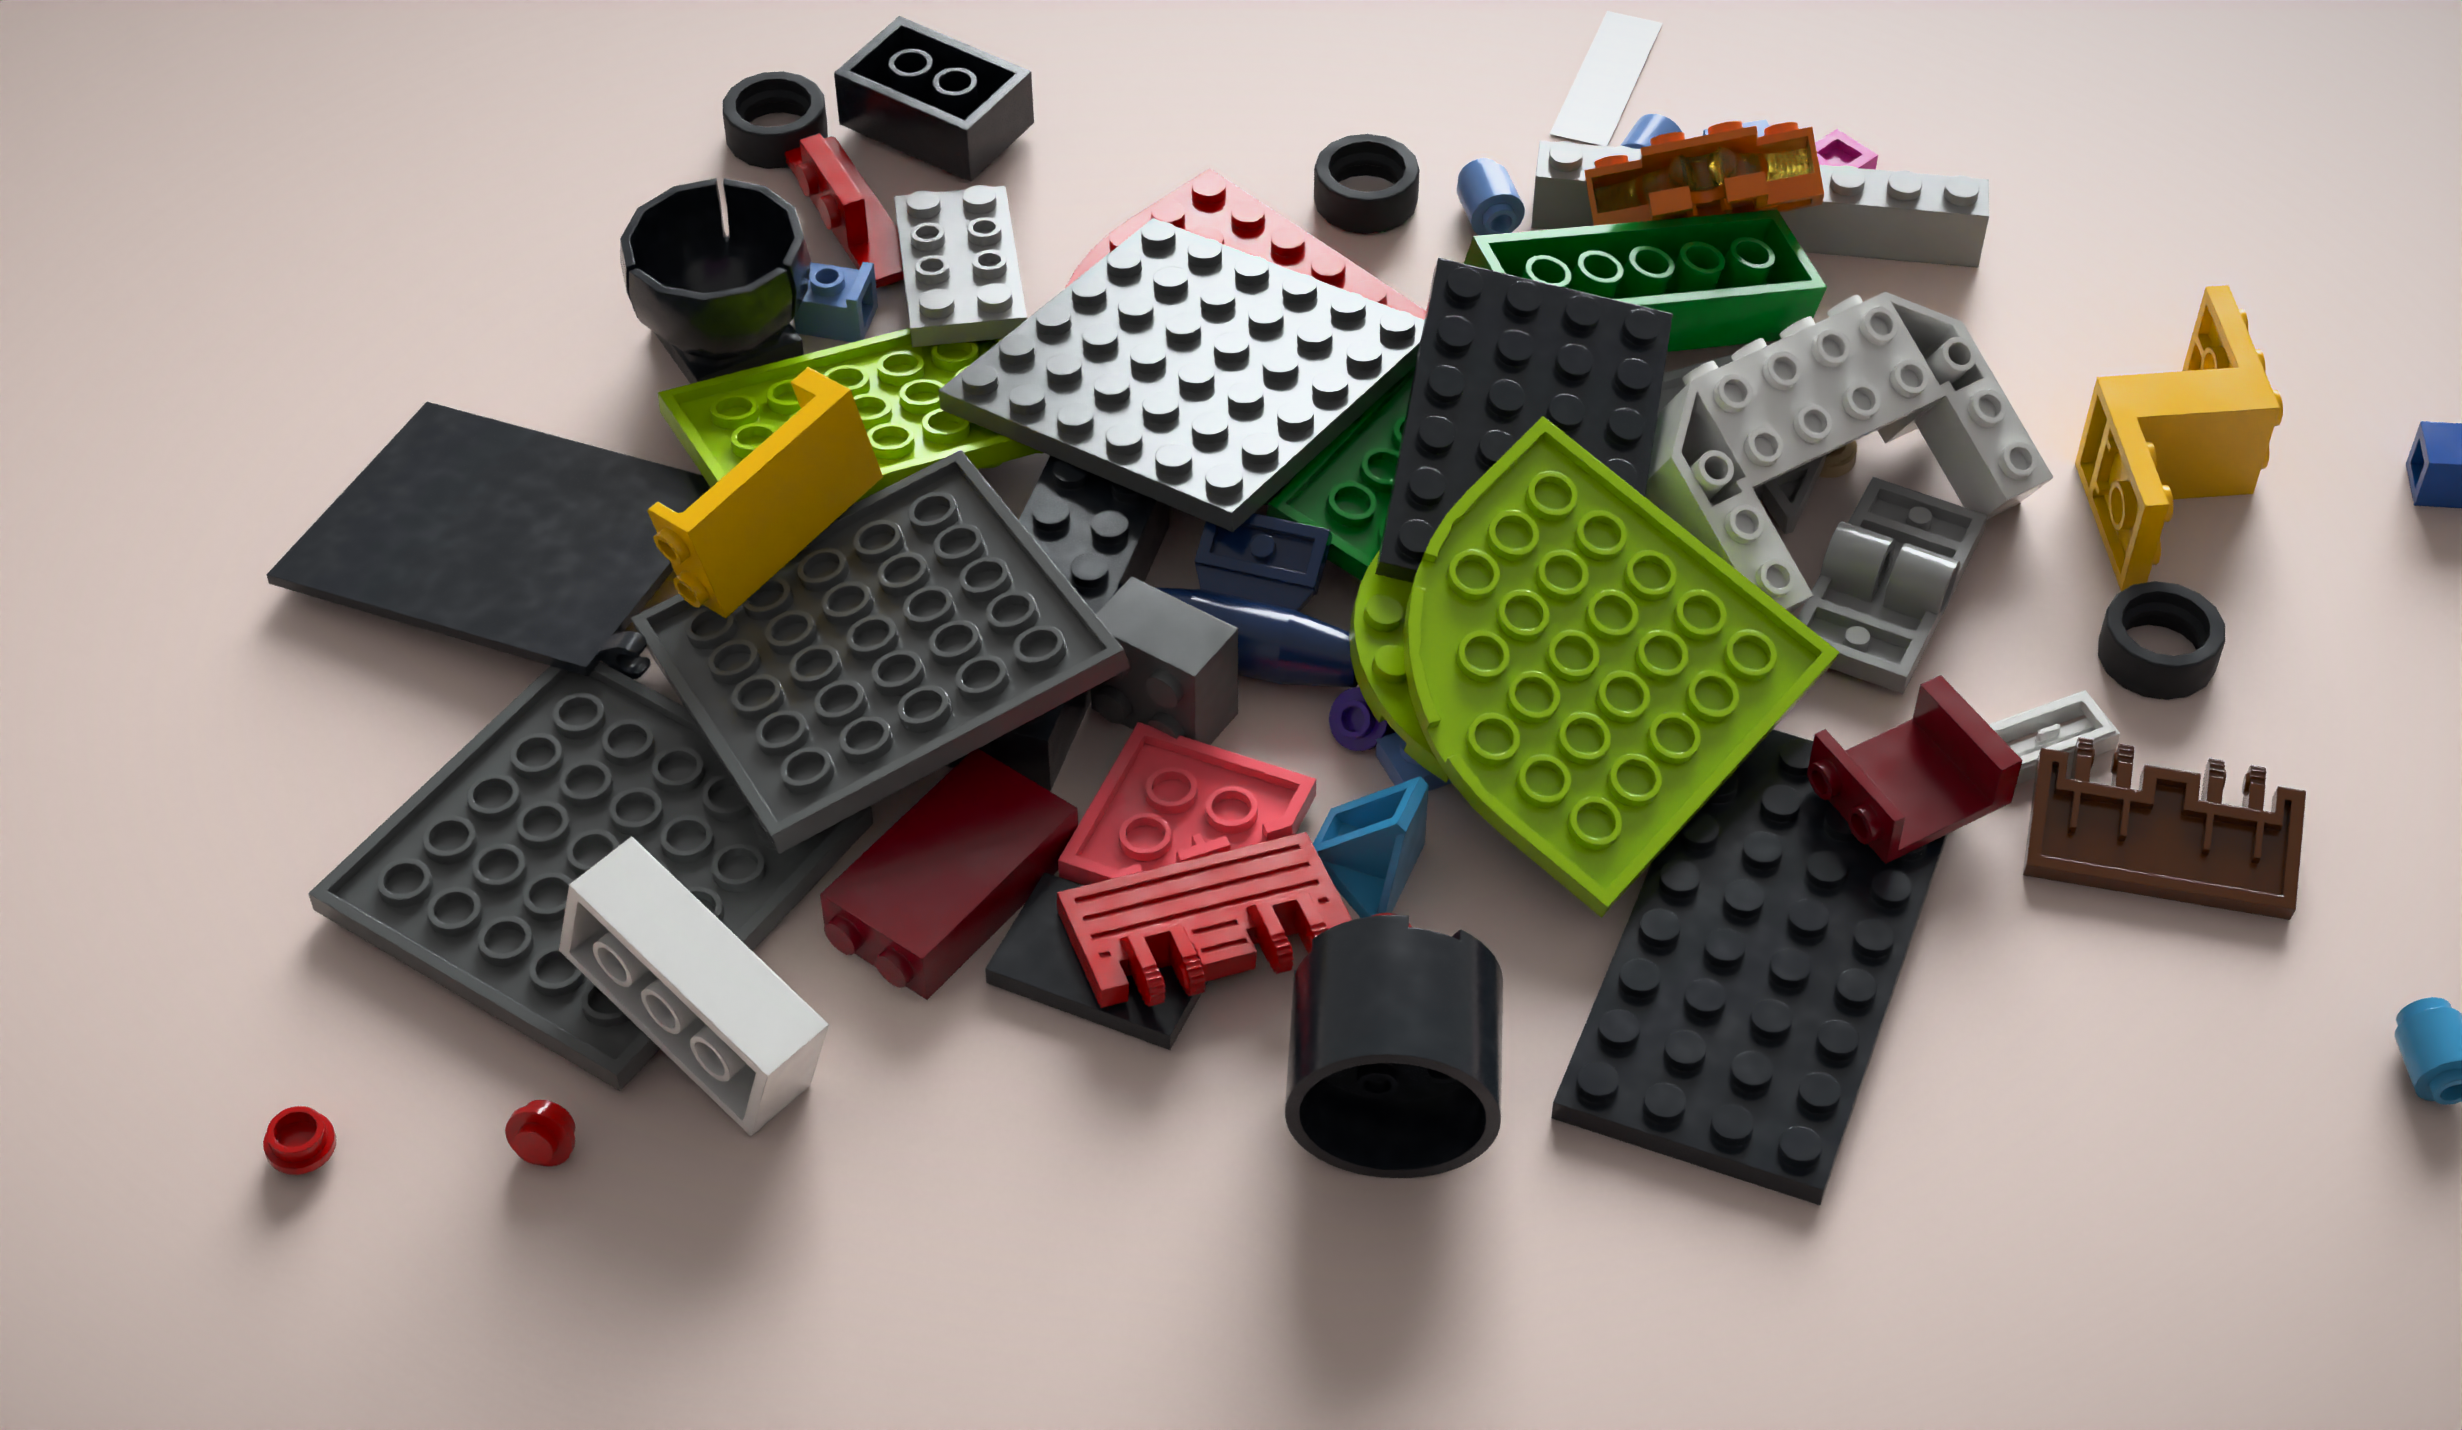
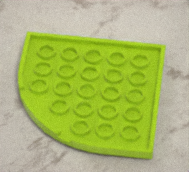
(1591, 664)

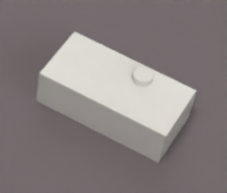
(691, 985)

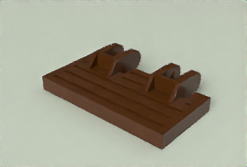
(2163, 836)

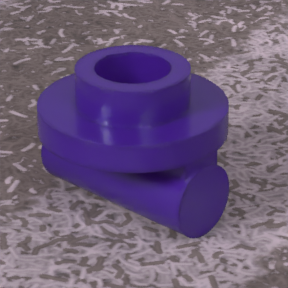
(1354, 722)

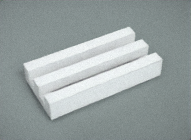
(2051, 735)

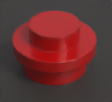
(541, 1133)
(299, 1140)

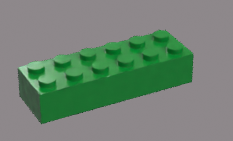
(1716, 273)

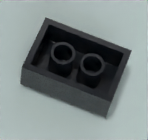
(934, 98)

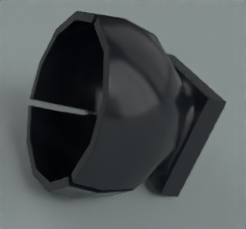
(712, 295)

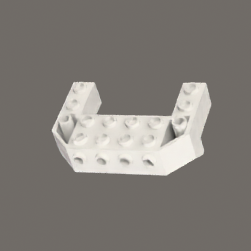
(1815, 391)

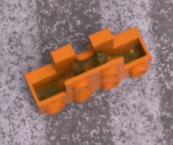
(1708, 175)

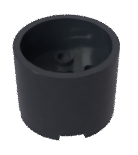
(1395, 1049)

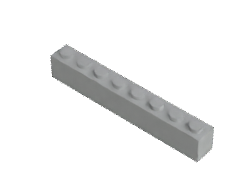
(1860, 215)

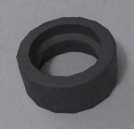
(766, 95)
(1363, 210)
(2168, 607)

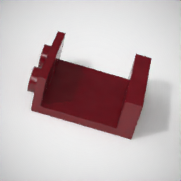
(1917, 776)

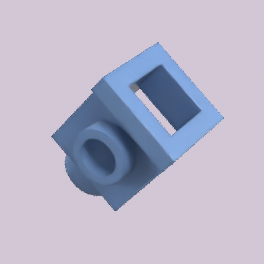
(838, 302)

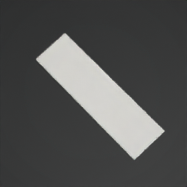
(1606, 79)

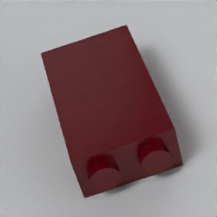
(948, 873)

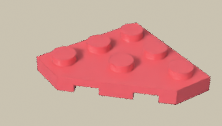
(1180, 803)

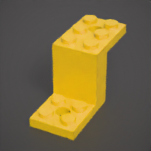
(2177, 436)

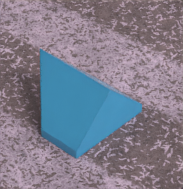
(1375, 845)

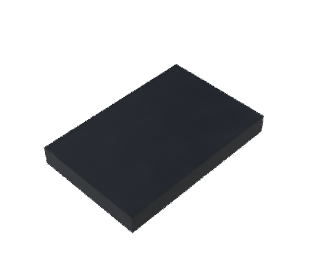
(1043, 966)

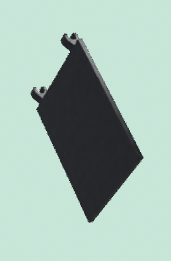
(498, 540)

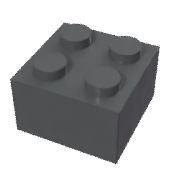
(1178, 662)

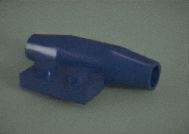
(1260, 585)

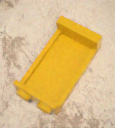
(770, 500)

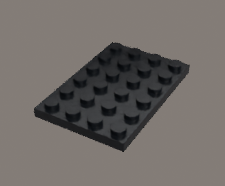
(1497, 361)

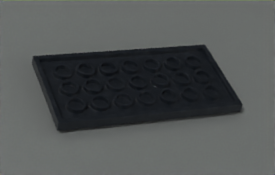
(1750, 983)

